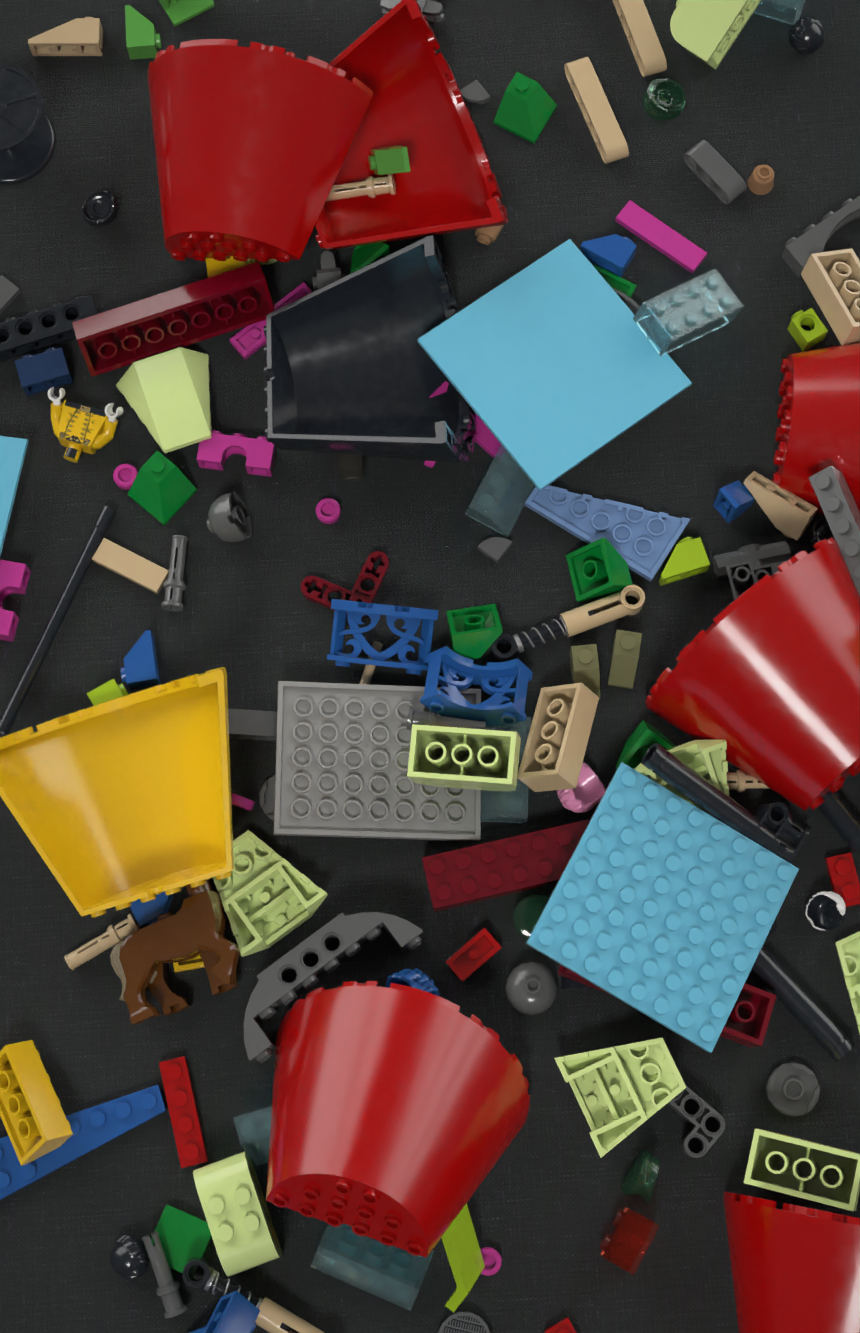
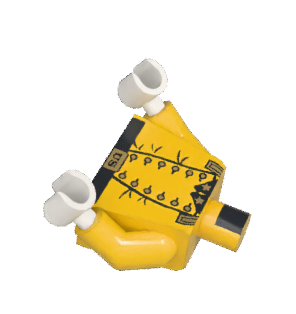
(81, 426)

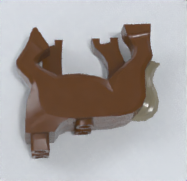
(190, 933)

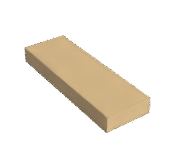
(130, 565)

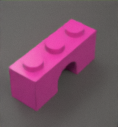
(259, 452)
(13, 579)

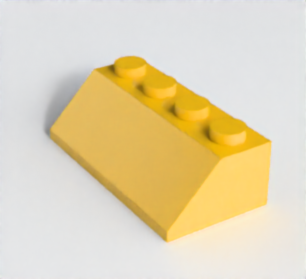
(29, 1103)

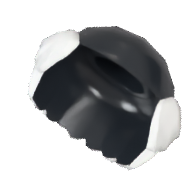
(826, 911)

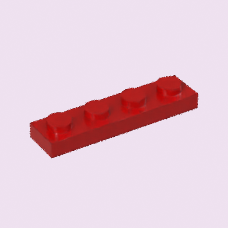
(183, 1112)

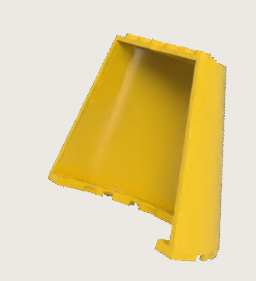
(128, 793)

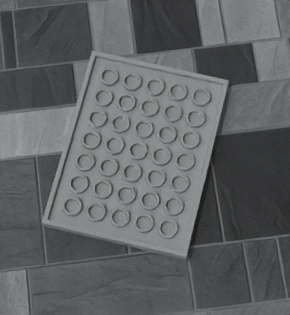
(347, 767)

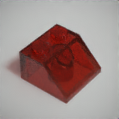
(628, 1240)

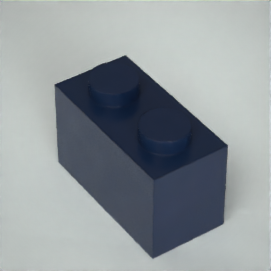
(43, 371)

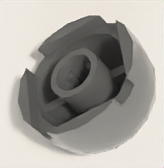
(228, 518)
(531, 988)

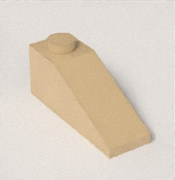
(72, 38)
(782, 507)

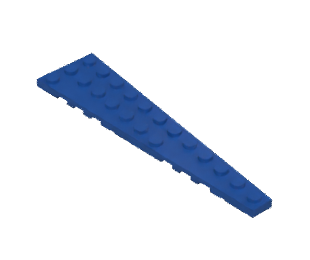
(89, 1129)

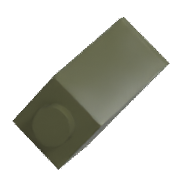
(624, 659)
(585, 666)

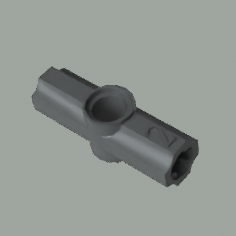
(756, 554)

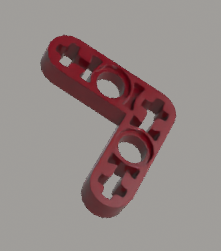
(357, 593)

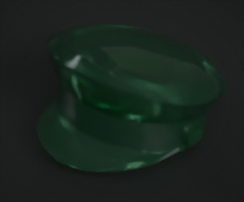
(664, 99)
(528, 913)
(641, 1176)

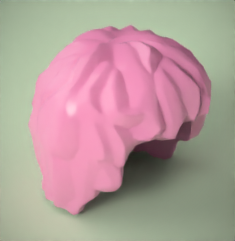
(586, 794)

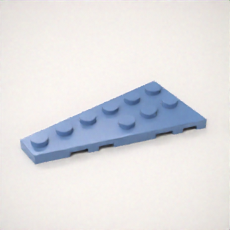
(636, 534)

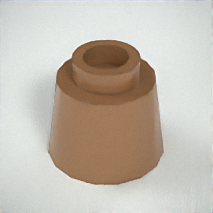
(761, 180)
(488, 234)

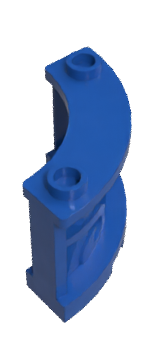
(355, 612)
(451, 703)

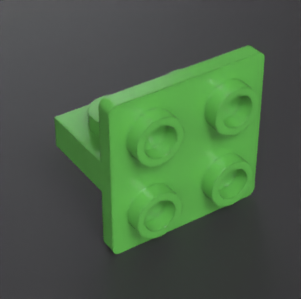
(183, 10)

